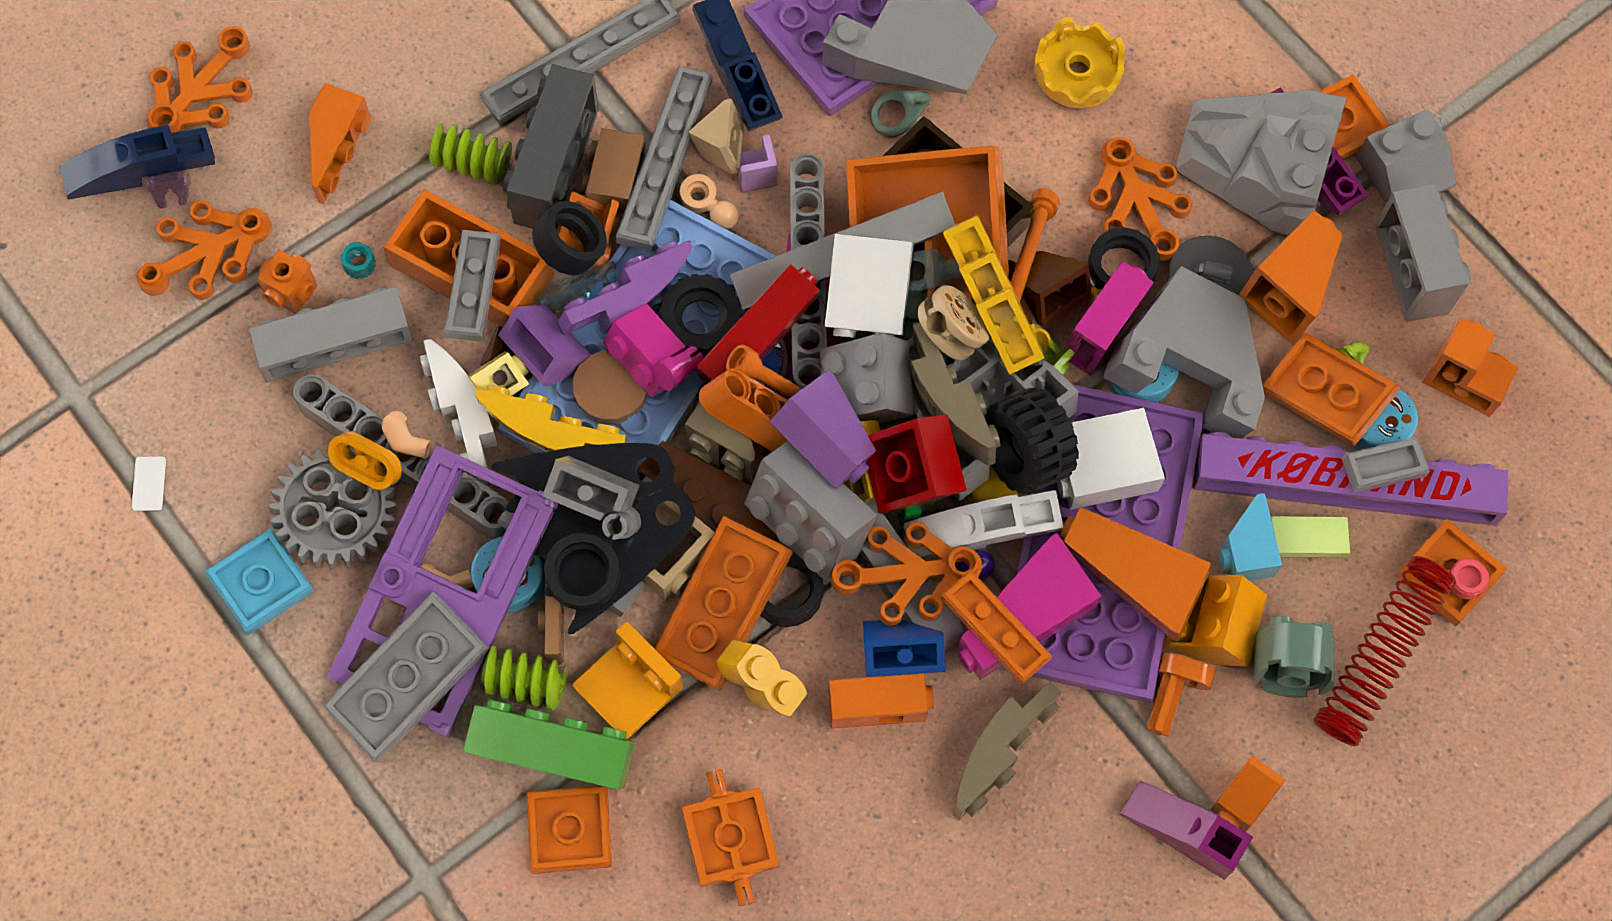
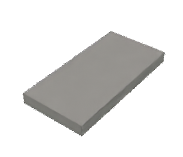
(406, 676)

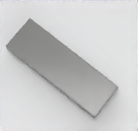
(472, 285)

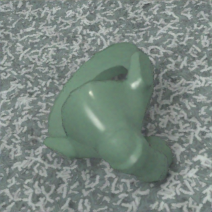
(914, 106)

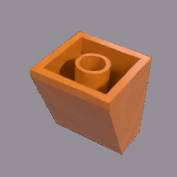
(1294, 277)

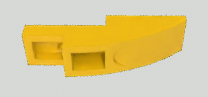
(533, 421)

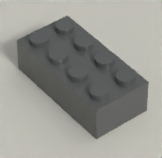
(553, 144)

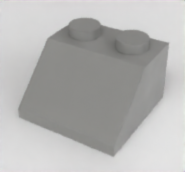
(1408, 156)

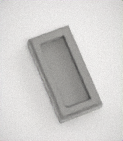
(1385, 465)

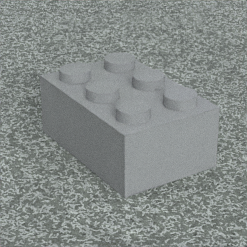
(1422, 252)
(808, 512)

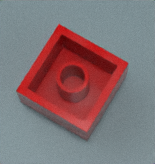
(914, 464)

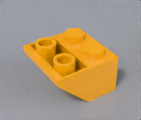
(1222, 622)

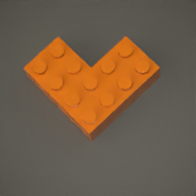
(967, 177)

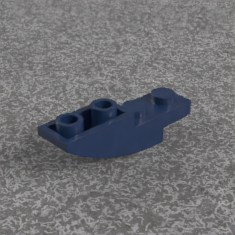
(736, 63)
(127, 159)

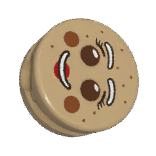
(952, 322)

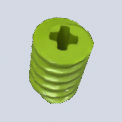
(469, 155)
(523, 679)

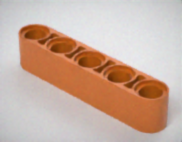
(744, 406)

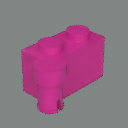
(650, 351)

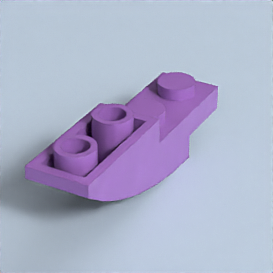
(638, 283)

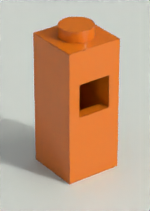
(879, 700)

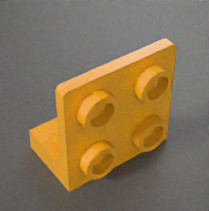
(629, 682)

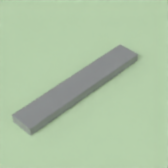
(583, 54)
(664, 159)
(910, 223)

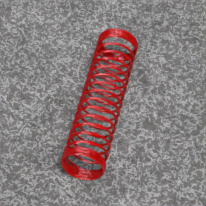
(1339, 725)

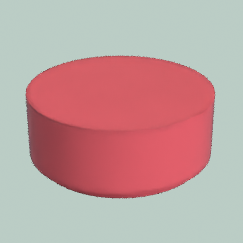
(1471, 578)

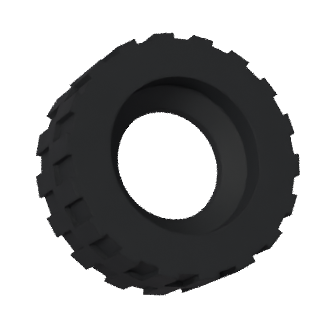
(700, 289)

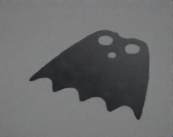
(638, 555)

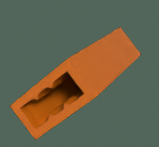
(1142, 570)

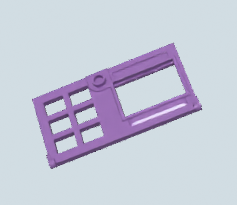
(408, 584)

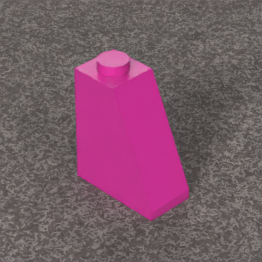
(1107, 316)

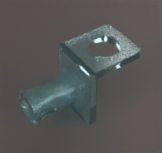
(938, 270)

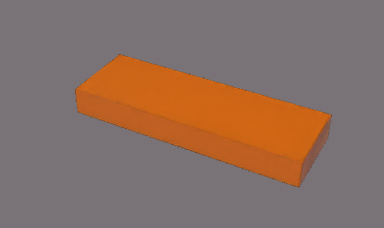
(996, 627)

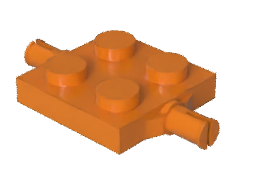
(730, 837)

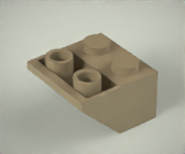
(720, 445)

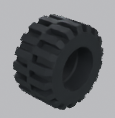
(1034, 441)

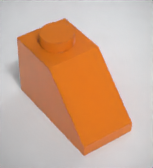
(1248, 794)

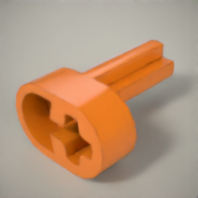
(1175, 673)

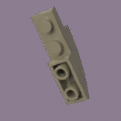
(943, 395)
(991, 758)

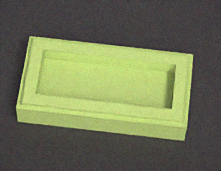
(1312, 536)

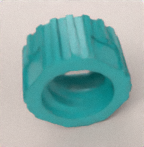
(353, 250)

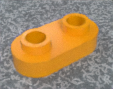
(367, 461)

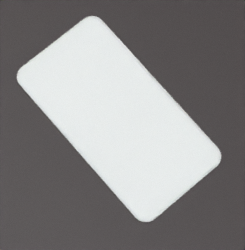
(148, 483)

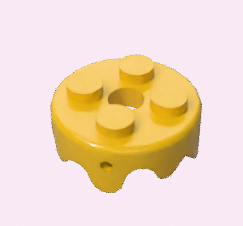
(1082, 44)

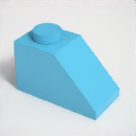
(1252, 544)

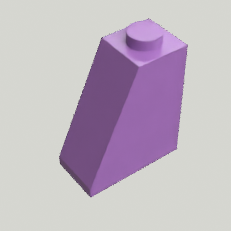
(826, 430)

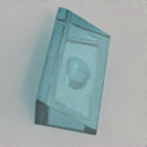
(586, 285)

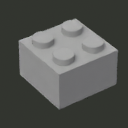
(873, 376)

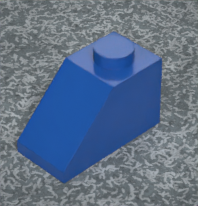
(902, 649)

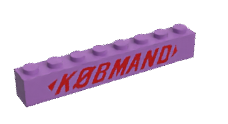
(1319, 477)

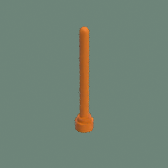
(1045, 208)
(749, 363)

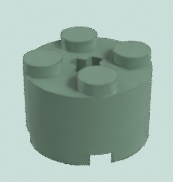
(1295, 657)

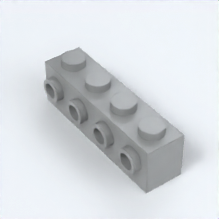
(330, 333)

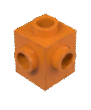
(287, 281)

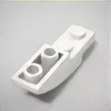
(457, 401)
(992, 521)

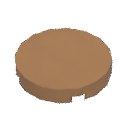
(607, 389)

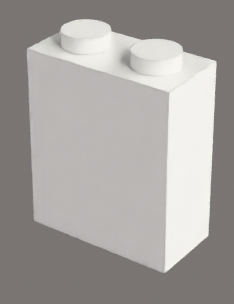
(868, 285)
(1113, 461)

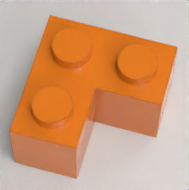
(1468, 370)

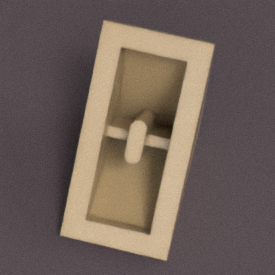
(720, 137)

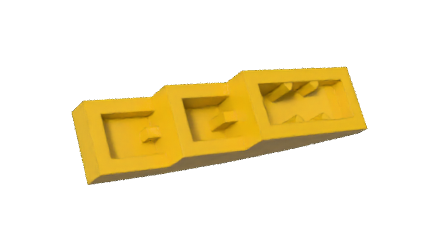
(993, 294)

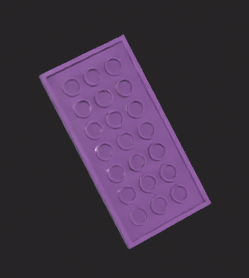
(1114, 644)

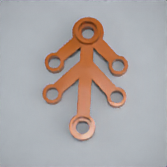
(197, 88)
(1139, 193)
(208, 247)
(911, 570)

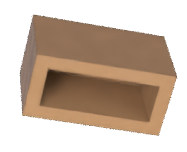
(615, 167)

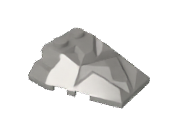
(1263, 152)

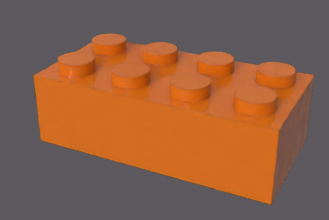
(428, 248)

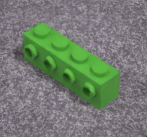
(549, 745)

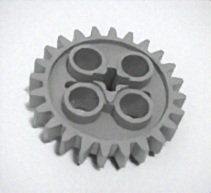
(322, 539)

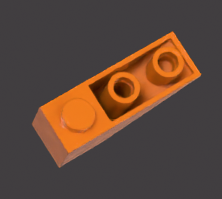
(334, 128)

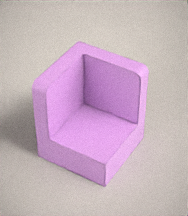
(758, 167)

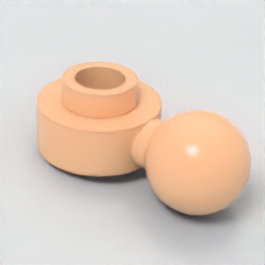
(721, 212)

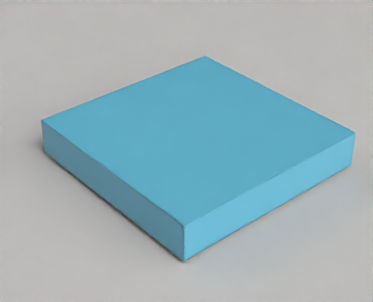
(259, 581)

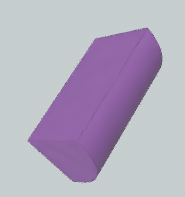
(541, 345)

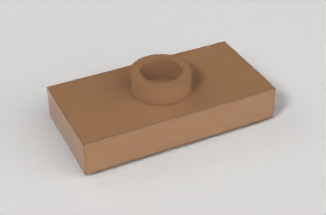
(552, 625)

